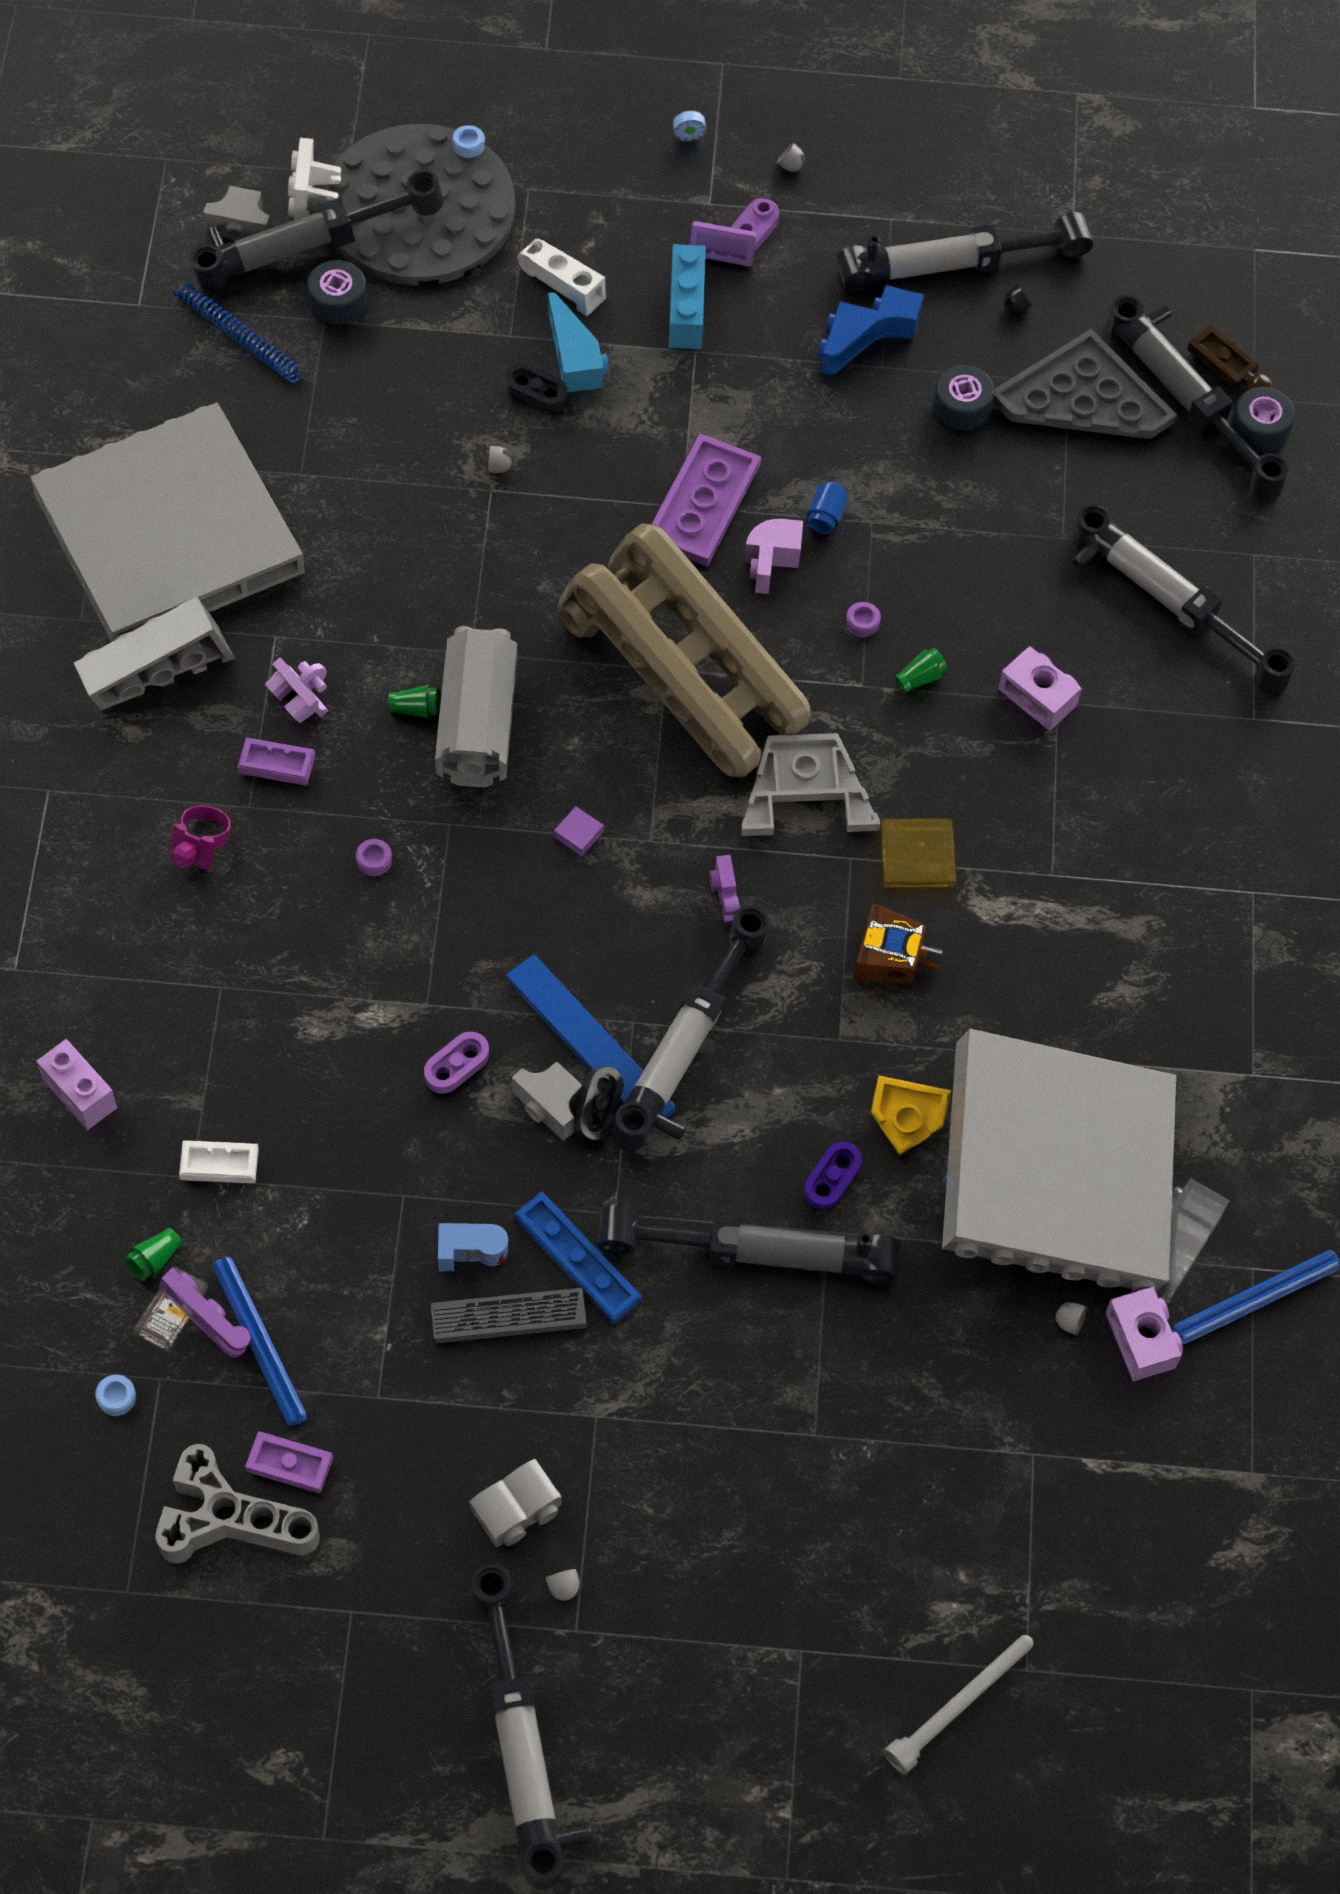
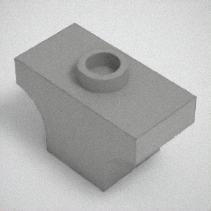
(237, 214)
(549, 1097)

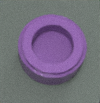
(863, 619)
(373, 857)

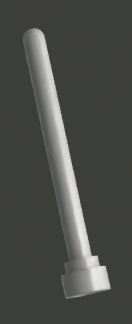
(904, 1753)

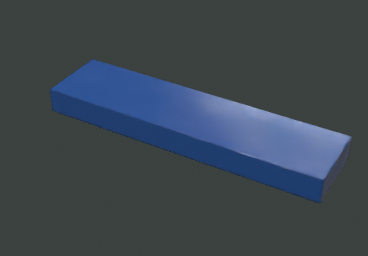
(577, 1257)

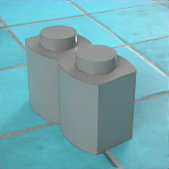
(516, 1503)

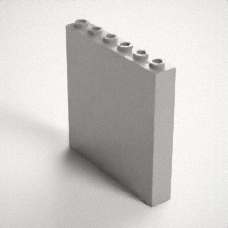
(167, 521)
(1060, 1162)

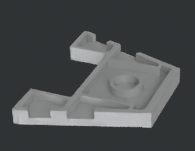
(806, 770)

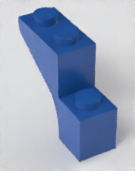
(857, 327)

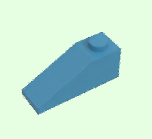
(576, 349)

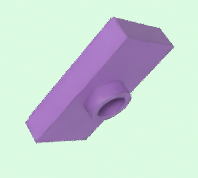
(724, 243)
(276, 761)

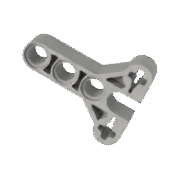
(202, 1526)

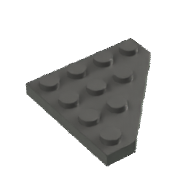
(1084, 390)

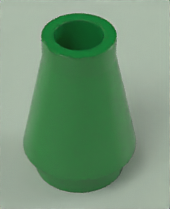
(923, 669)
(417, 702)
(151, 1255)

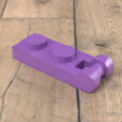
(205, 1314)

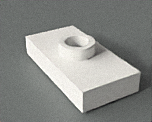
(218, 1161)

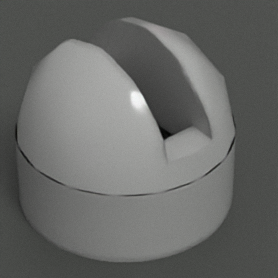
(792, 158)
(499, 459)
(1071, 1317)
(563, 1584)

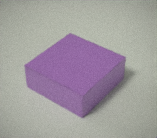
(578, 831)

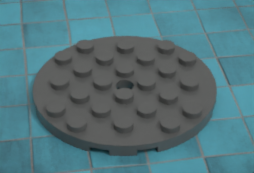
(417, 247)

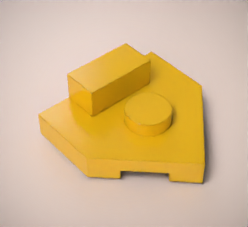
(908, 1111)

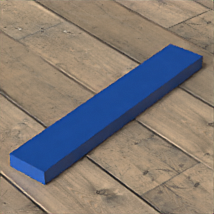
(574, 1024)

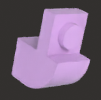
(774, 544)

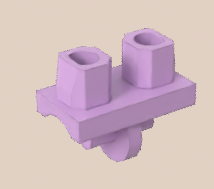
(306, 701)

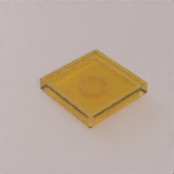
(918, 853)

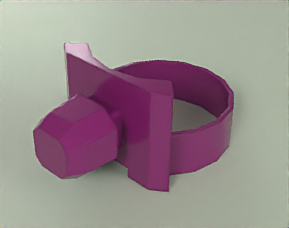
(195, 850)

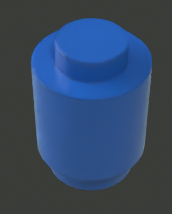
(827, 507)

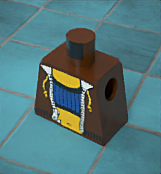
(893, 948)

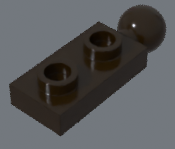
(1227, 360)

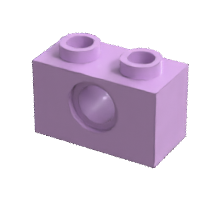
(1047, 704)
(77, 1084)
(1141, 1354)

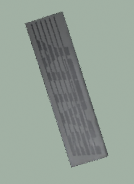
(508, 1315)

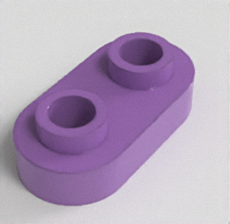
(759, 217)
(454, 1062)

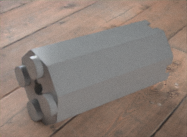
(476, 706)

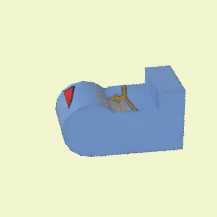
(471, 1244)

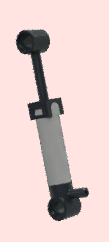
(978, 250)
(1192, 605)
(694, 1021)
(521, 1745)

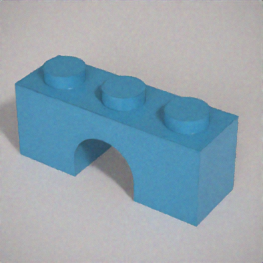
(687, 296)

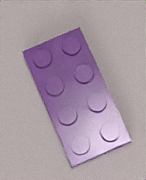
(706, 496)

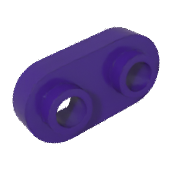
(831, 1177)

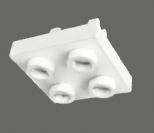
(308, 174)

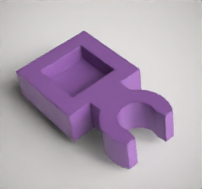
(723, 881)

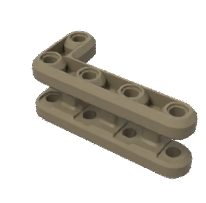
(618, 601)

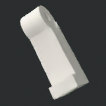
(564, 275)

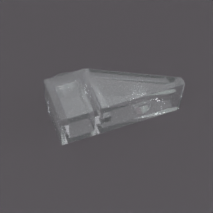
(1193, 1219)

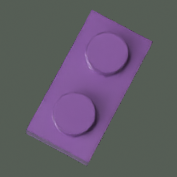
(289, 1462)

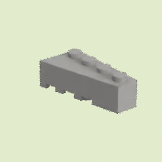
(153, 654)

